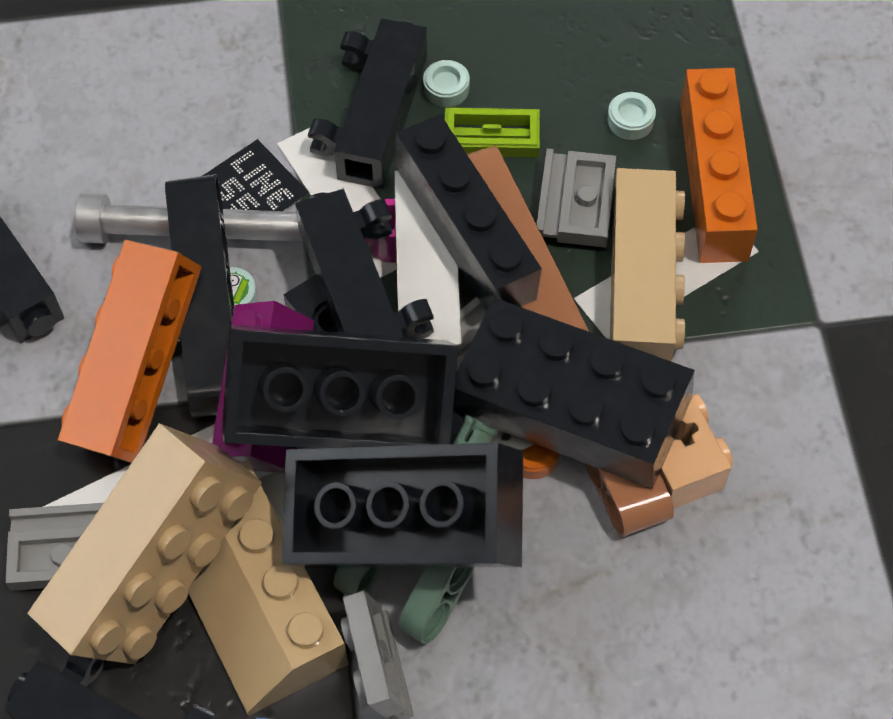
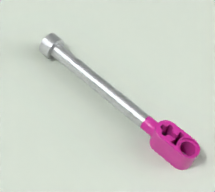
(98, 219)

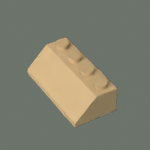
(265, 612)

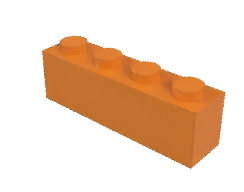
(717, 166)
(130, 351)

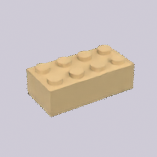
(145, 548)

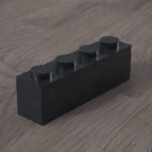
(466, 214)

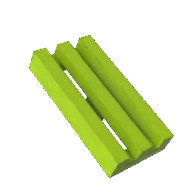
(509, 141)

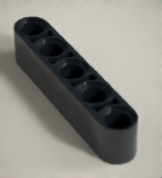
(200, 235)

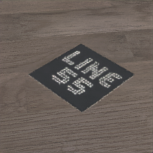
(256, 181)

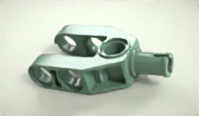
(437, 586)

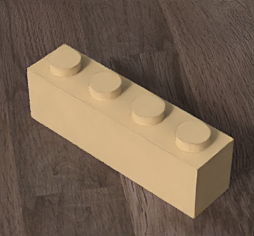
(645, 261)

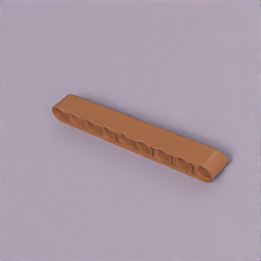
(626, 502)

